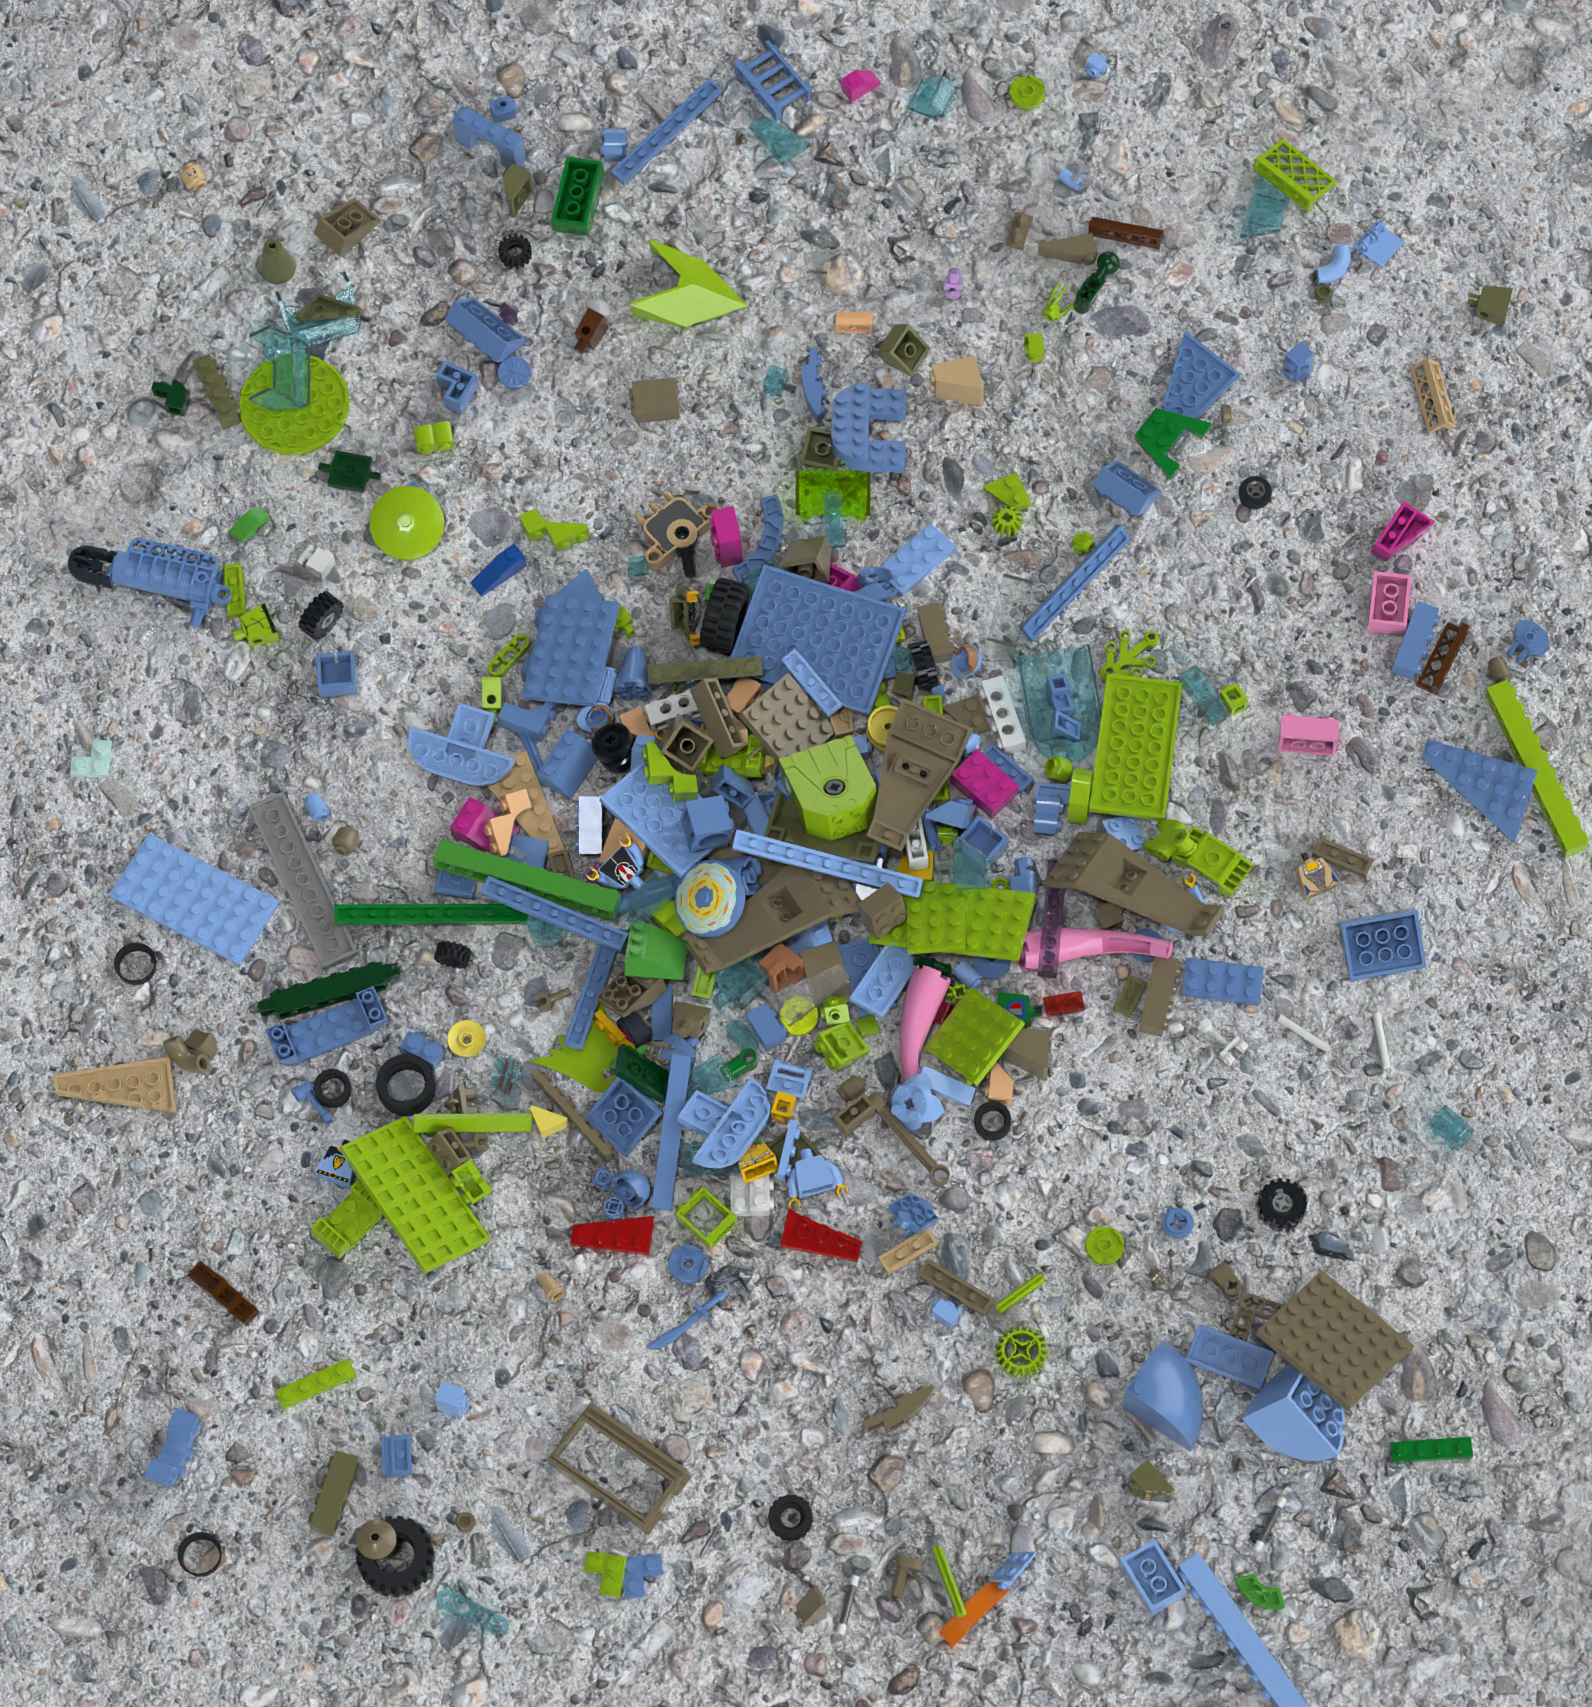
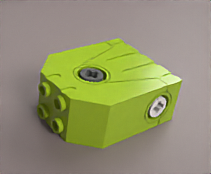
(830, 789)

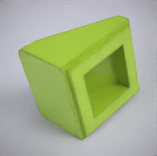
(867, 1026)

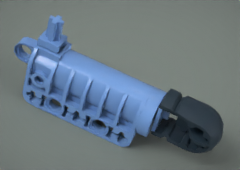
(155, 573)

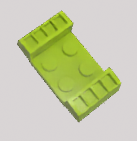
(738, 762)
(1215, 862)
(348, 1221)

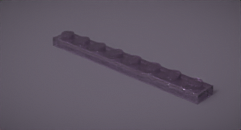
(1051, 929)

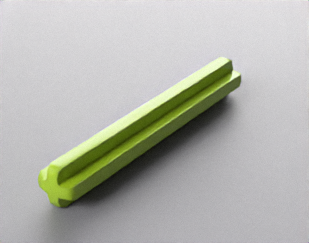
(949, 1581)

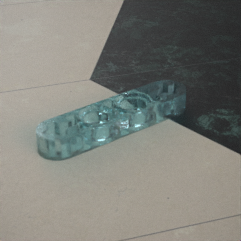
(474, 1609)

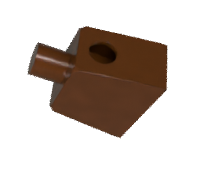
(590, 330)

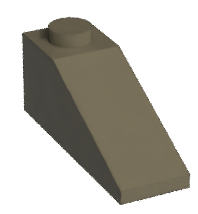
(1073, 249)
(811, 1608)

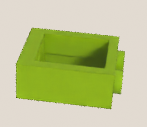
(720, 1231)

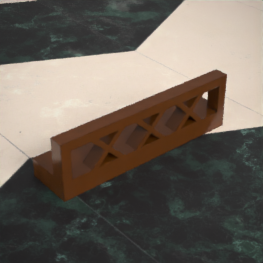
(1125, 232)
(1448, 658)

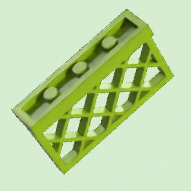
(1285, 182)

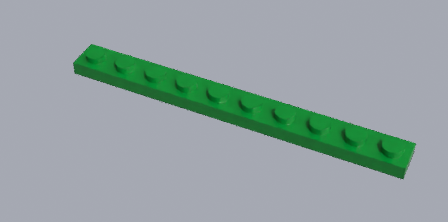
(426, 914)

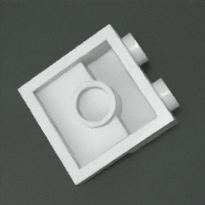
(752, 1197)

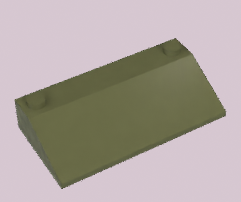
(787, 827)

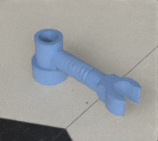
(305, 1091)

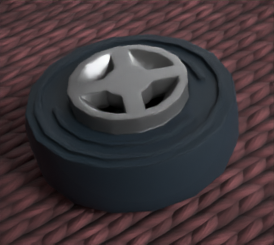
(1252, 486)

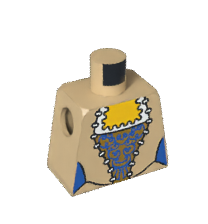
(1314, 876)

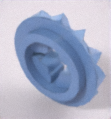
(1182, 1216)

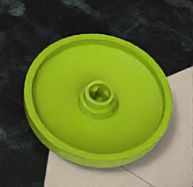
(407, 523)

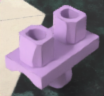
(953, 283)

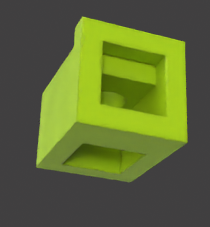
(1034, 347)
(1233, 692)

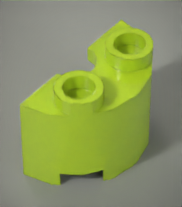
(470, 1182)

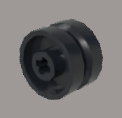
(613, 747)

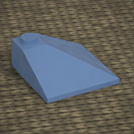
(623, 1115)

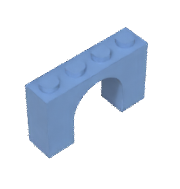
(470, 126)
(525, 721)

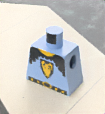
(335, 1168)

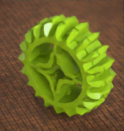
(1030, 1365)

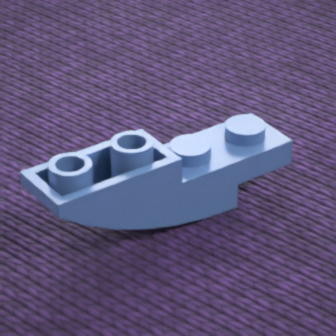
(812, 386)

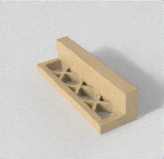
(1437, 391)

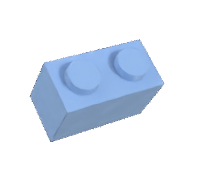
(451, 1399)

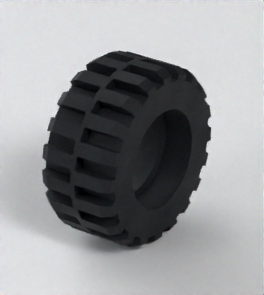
(724, 615)
(414, 1574)

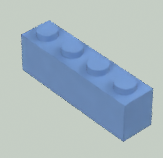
(1415, 640)

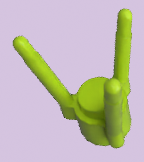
(1051, 310)

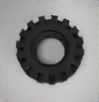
(515, 241)
(452, 954)

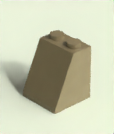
(809, 558)
(685, 742)
(1030, 1052)

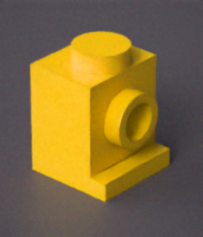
(783, 1101)

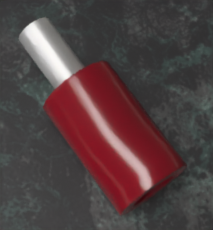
(943, 1012)

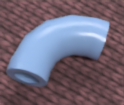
(1337, 267)

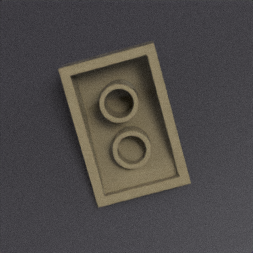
(345, 226)

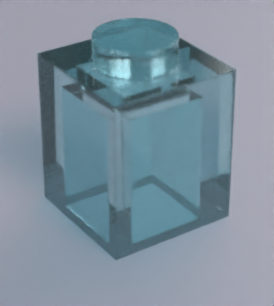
(775, 381)

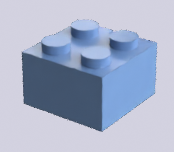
(336, 678)
(980, 836)

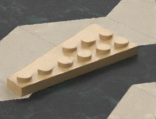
(535, 820)
(133, 1084)

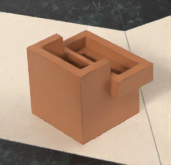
(781, 967)

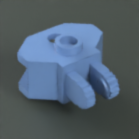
(1528, 640)

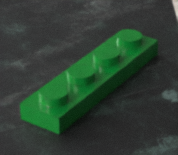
(1431, 1450)

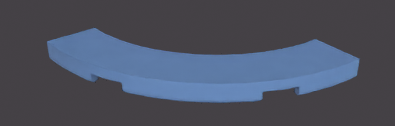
(770, 539)

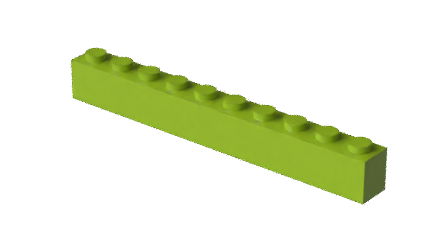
(1529, 754)

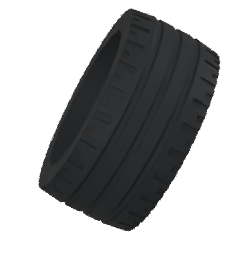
(397, 1064)

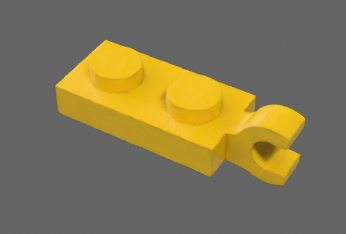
(614, 1034)

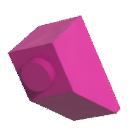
(858, 84)

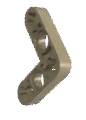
(1250, 1313)

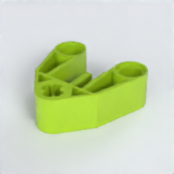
(1079, 796)

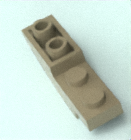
(906, 1408)

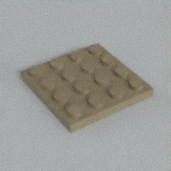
(786, 720)

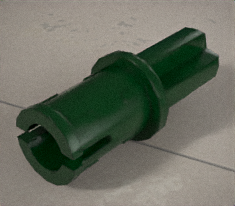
(933, 963)

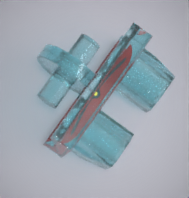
(509, 1074)

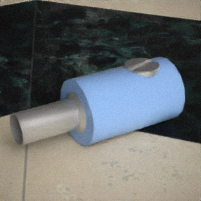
(1067, 177)

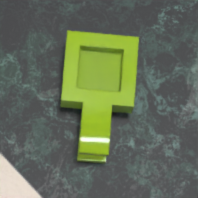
(623, 622)

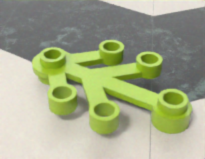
(1127, 658)

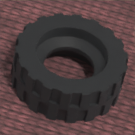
(784, 1503)

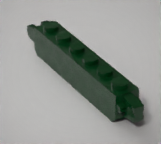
(327, 991)

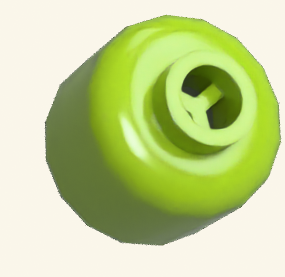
(1058, 769)

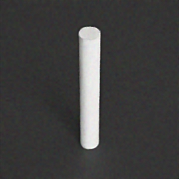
(1304, 1033)
(1381, 1040)

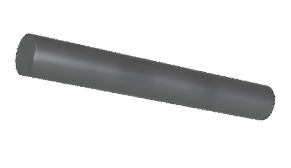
(895, 1080)

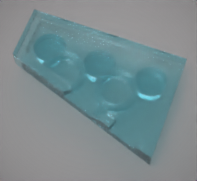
(778, 140)

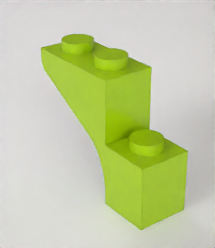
(560, 534)
(659, 771)

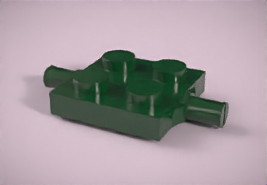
(349, 471)

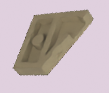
(969, 713)

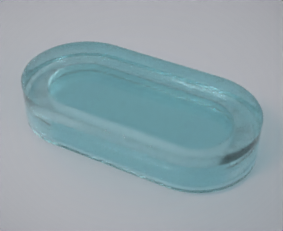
(742, 1035)

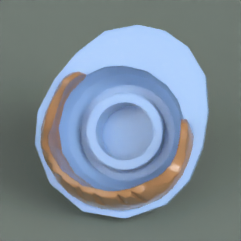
(966, 661)
(594, 718)

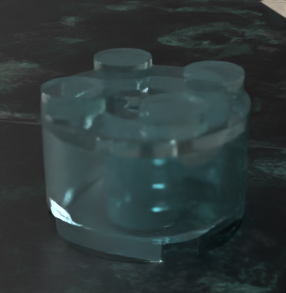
(544, 936)

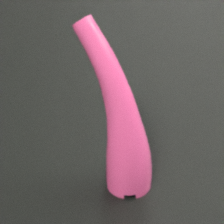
(1085, 942)
(919, 1009)

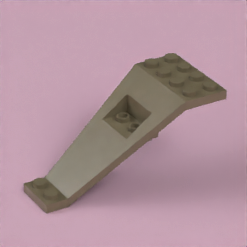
(925, 744)
(1119, 875)
(777, 911)

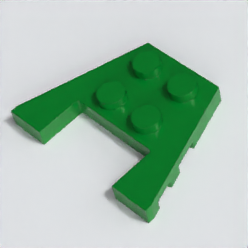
(1161, 433)

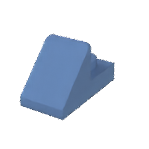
(1064, 726)

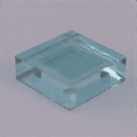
(638, 566)

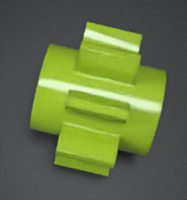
(1082, 542)
(946, 834)
(952, 995)

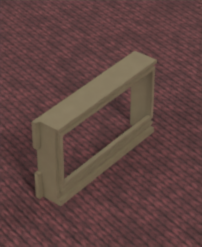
(638, 1448)

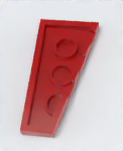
(620, 1235)
(812, 1237)

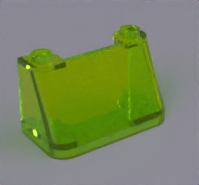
(853, 485)

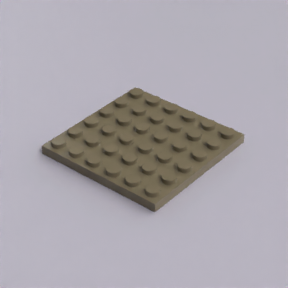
(1334, 1340)

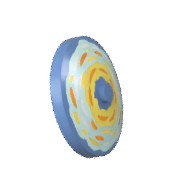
(710, 898)

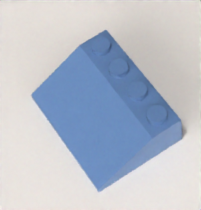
(1382, 943)

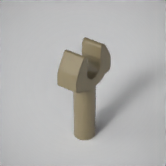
(550, 998)
(474, 1143)

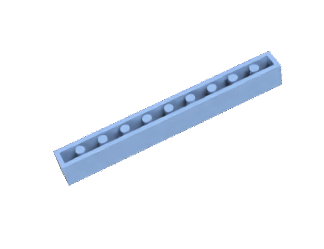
(1238, 1633)

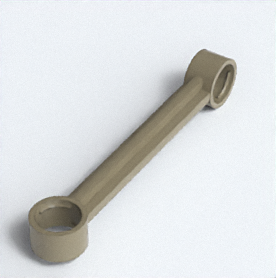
(907, 1138)

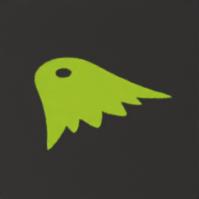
(584, 1065)

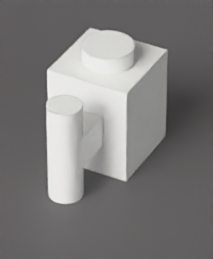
(318, 563)

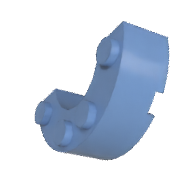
(176, 1449)

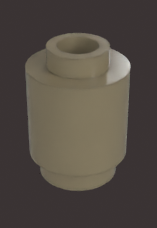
(1499, 670)
(851, 1088)

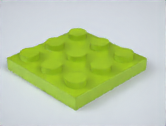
(936, 925)

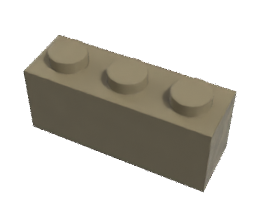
(935, 632)

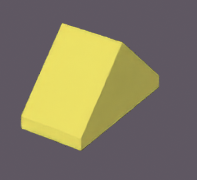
(547, 1121)

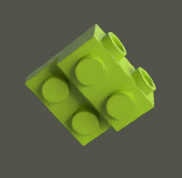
(841, 1046)

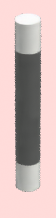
(1269, 1524)
(847, 1605)

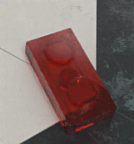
(1063, 1004)

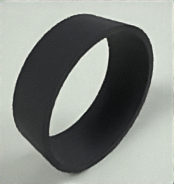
(131, 948)
(191, 1538)

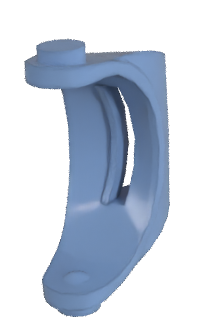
(877, 573)

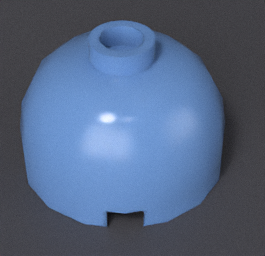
(631, 1188)

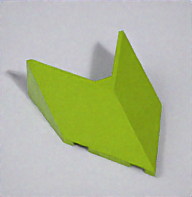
(697, 298)

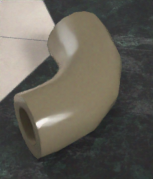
(184, 1057)

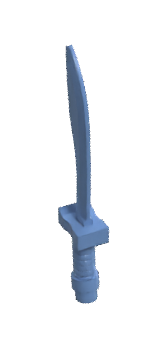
(673, 1334)

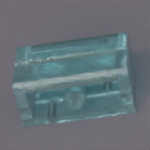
(1451, 1128)

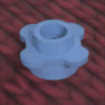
(597, 1181)

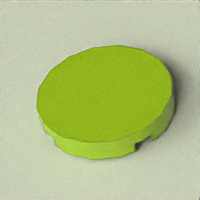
(1027, 92)
(1104, 1245)

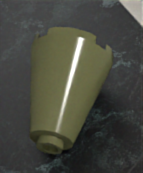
(276, 263)

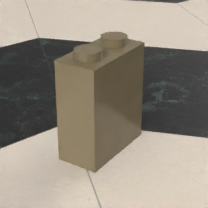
(654, 400)

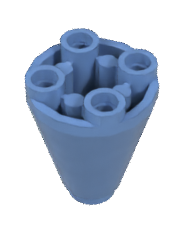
(633, 676)

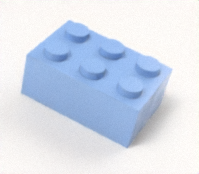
(1152, 1577)

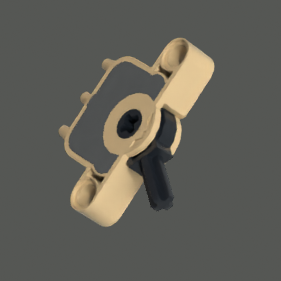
(667, 526)

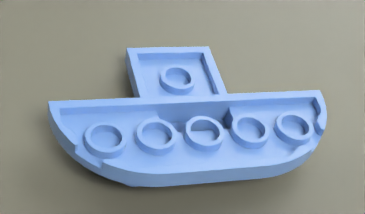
(462, 752)
(727, 1129)

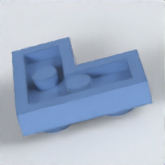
(636, 1569)

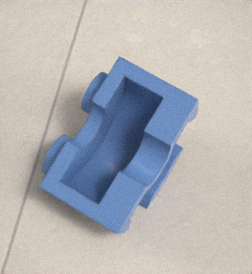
(614, 144)

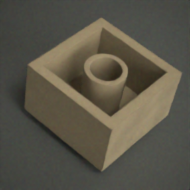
(882, 910)

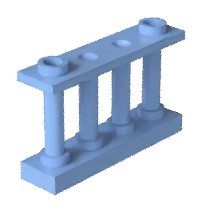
(763, 94)

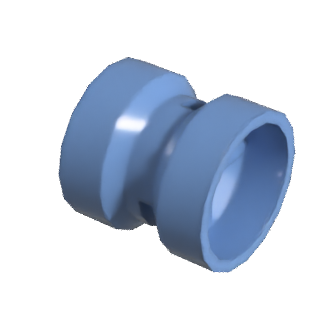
(615, 1213)

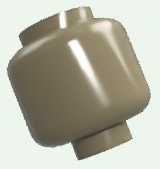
(345, 840)

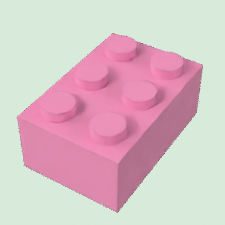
(1389, 603)
(1308, 735)

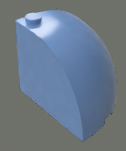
(1167, 1396)

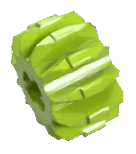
(1013, 518)

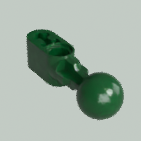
(1107, 264)

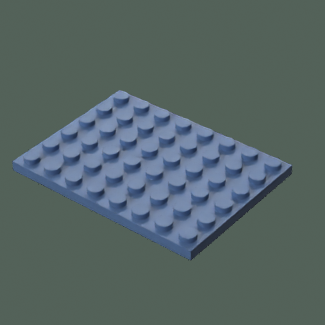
(833, 629)

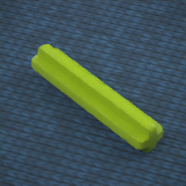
(1019, 1293)

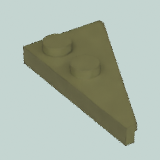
(324, 307)

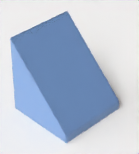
(938, 690)

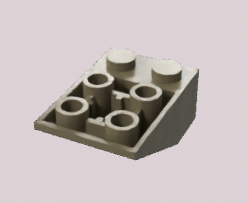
(631, 993)

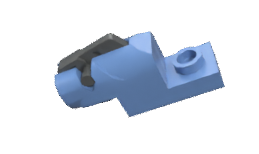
(1025, 876)

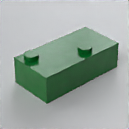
(577, 196)

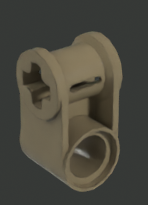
(1224, 1278)

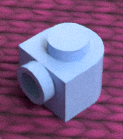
(1095, 64)

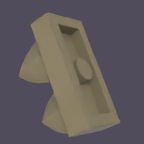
(1019, 230)

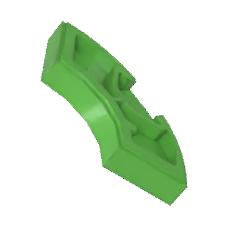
(1259, 1594)

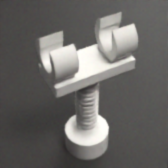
(1206, 1027)

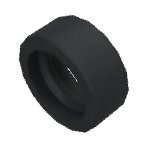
(330, 1102)
(992, 1106)

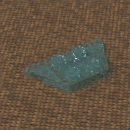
(1265, 210)

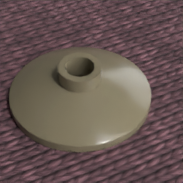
(379, 1548)

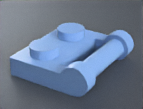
(789, 1084)

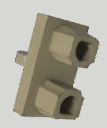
(458, 1101)

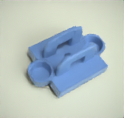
(913, 1214)

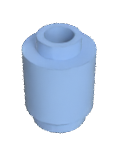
(316, 807)

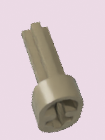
(904, 1564)

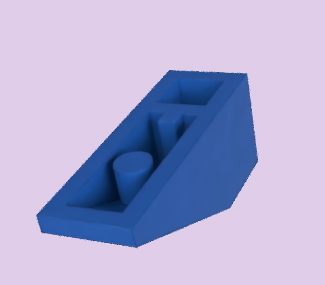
(499, 570)

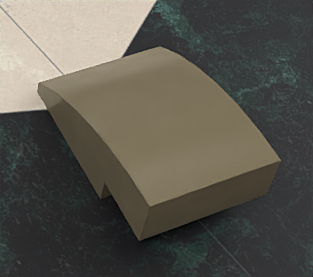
(823, 958)

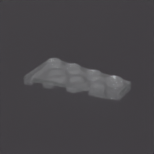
(800, 999)

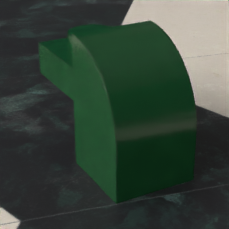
(175, 396)

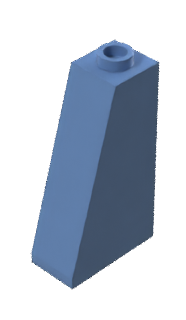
(580, 587)

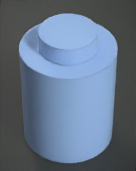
(968, 974)

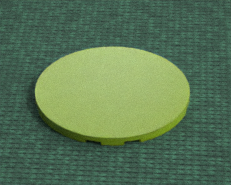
(296, 429)

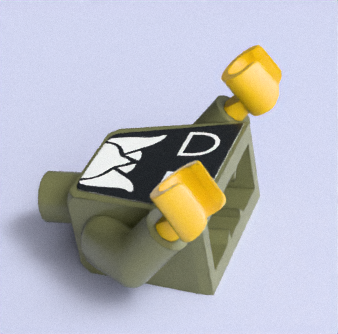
(685, 613)

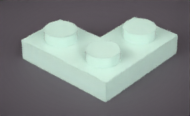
(95, 766)

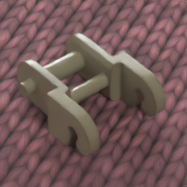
(661, 1046)

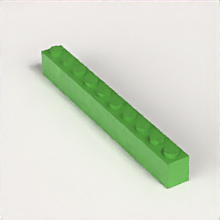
(548, 885)

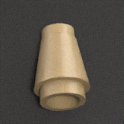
(551, 1287)

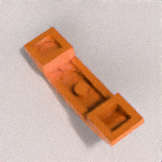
(976, 1608)

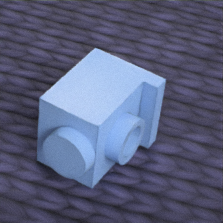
(946, 1312)

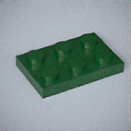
(641, 1073)

